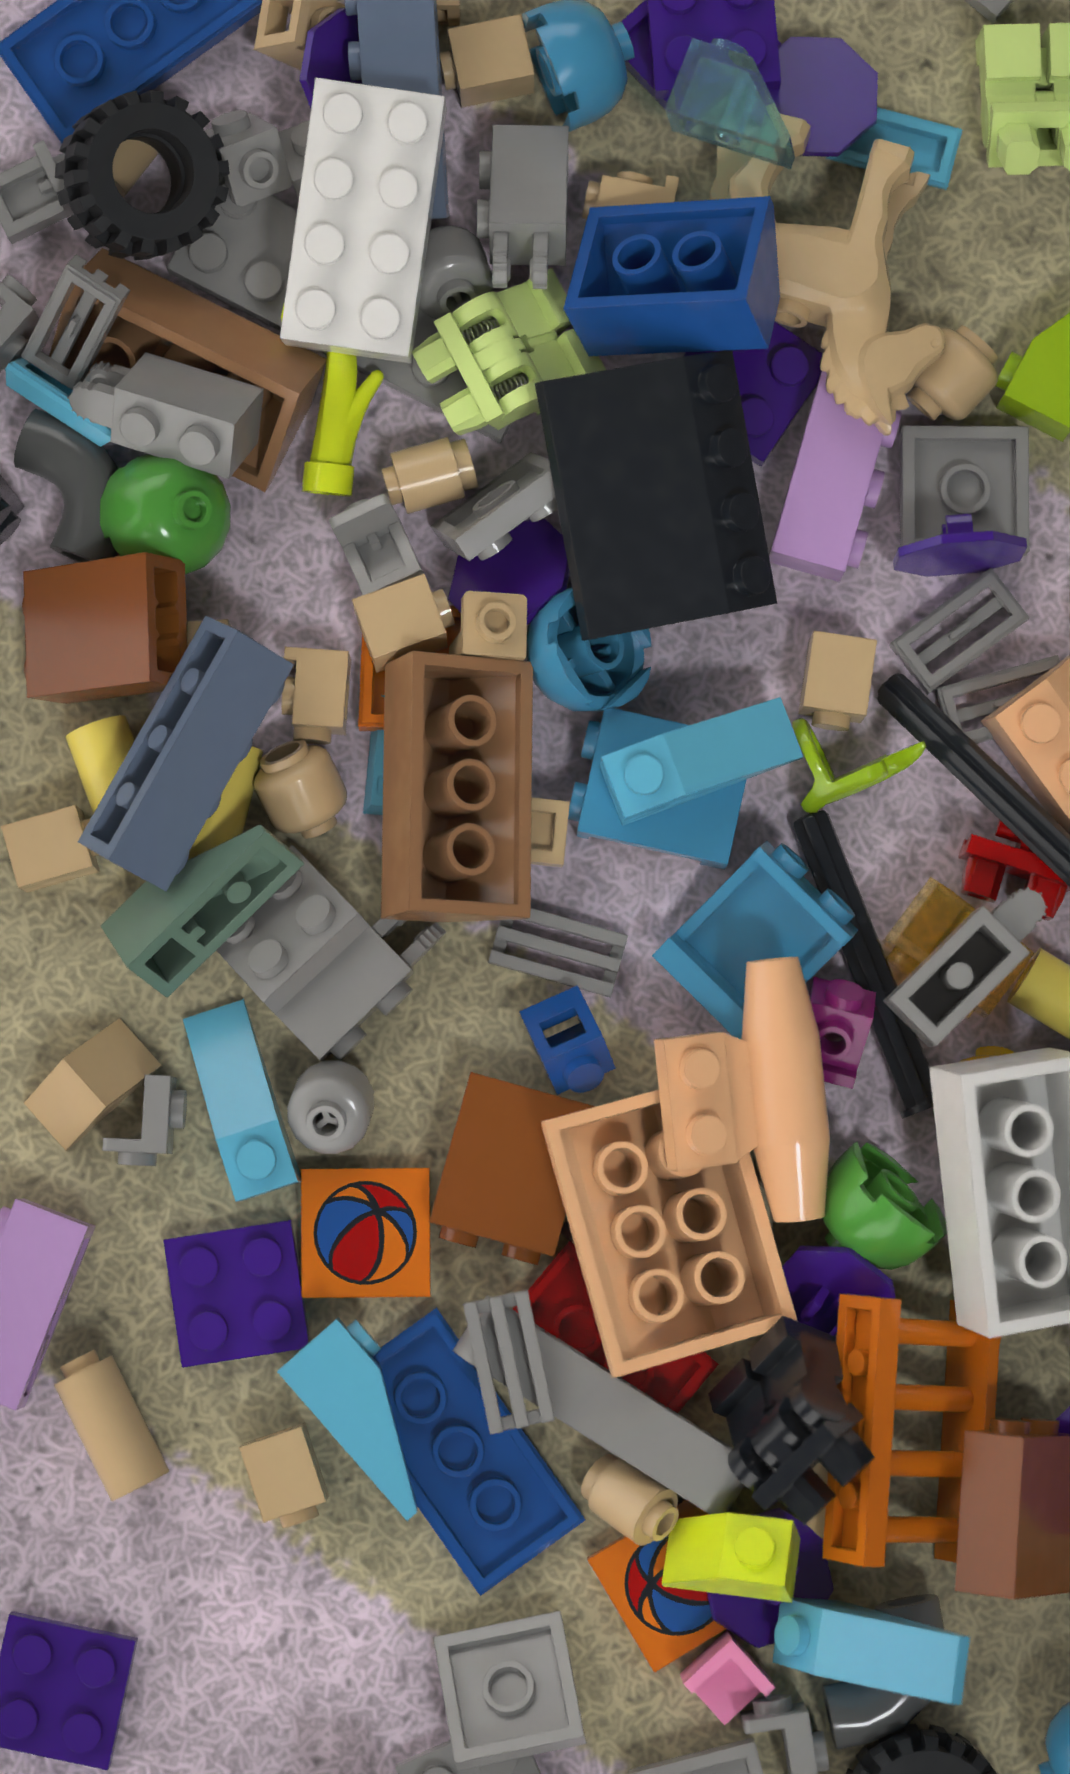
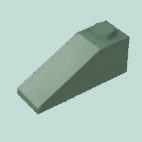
(176, 930)

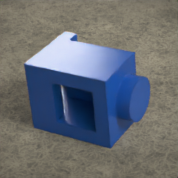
(576, 1055)

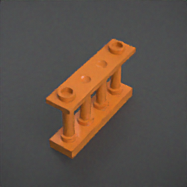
(868, 1352)

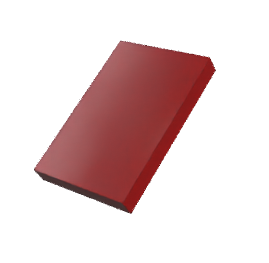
(565, 1310)

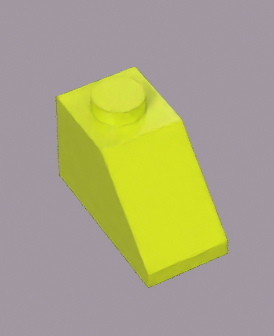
(733, 1556)

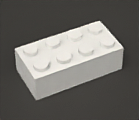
(363, 220)
(1006, 1188)

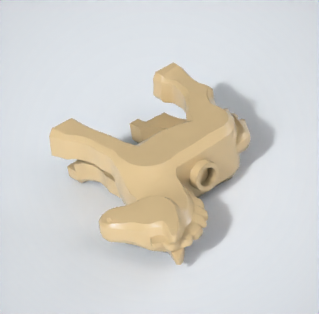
(844, 278)

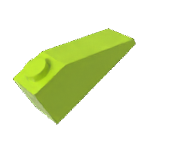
(1039, 382)

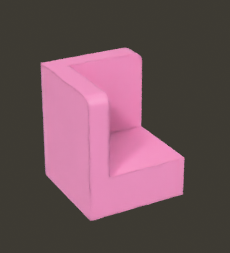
(726, 1677)

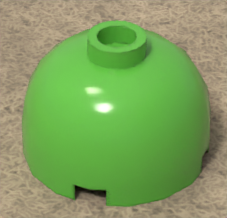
(166, 511)
(877, 1211)

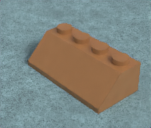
(201, 334)
(457, 788)

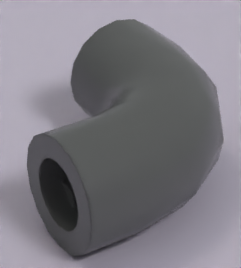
(79, 473)
(865, 1713)

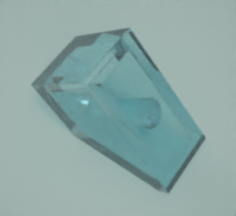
(727, 103)

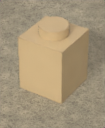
(488, 61)
(403, 620)
(837, 680)
(47, 849)
(285, 1475)

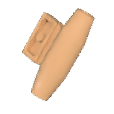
(754, 1093)

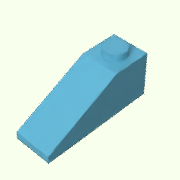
(699, 759)
(241, 1102)
(350, 1398)
(871, 1649)

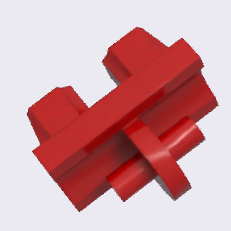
(989, 861)

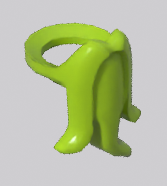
(830, 789)

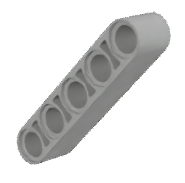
(618, 1416)

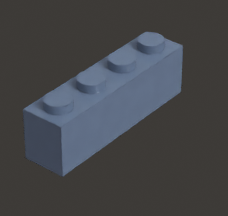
(400, 52)
(186, 753)

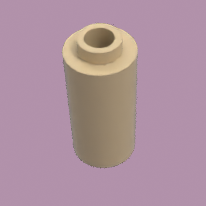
(110, 1424)

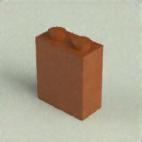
(104, 627)
(501, 1172)
(1015, 1510)

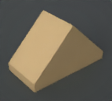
(91, 1083)

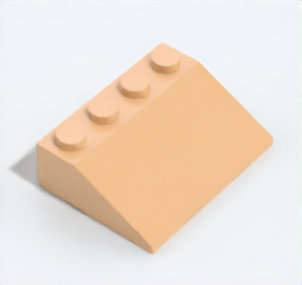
(663, 1252)

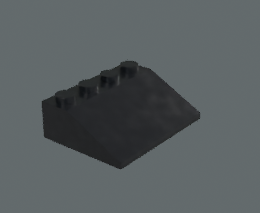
(656, 493)

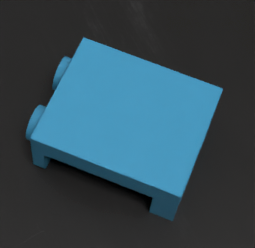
(693, 830)
(755, 915)

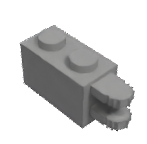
(526, 200)
(173, 411)
(966, 966)
(353, 987)

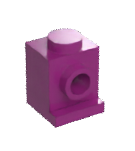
(844, 1021)

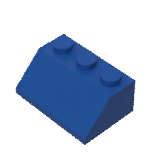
(676, 277)

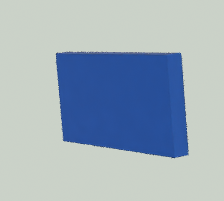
(99, 49)
(479, 1491)

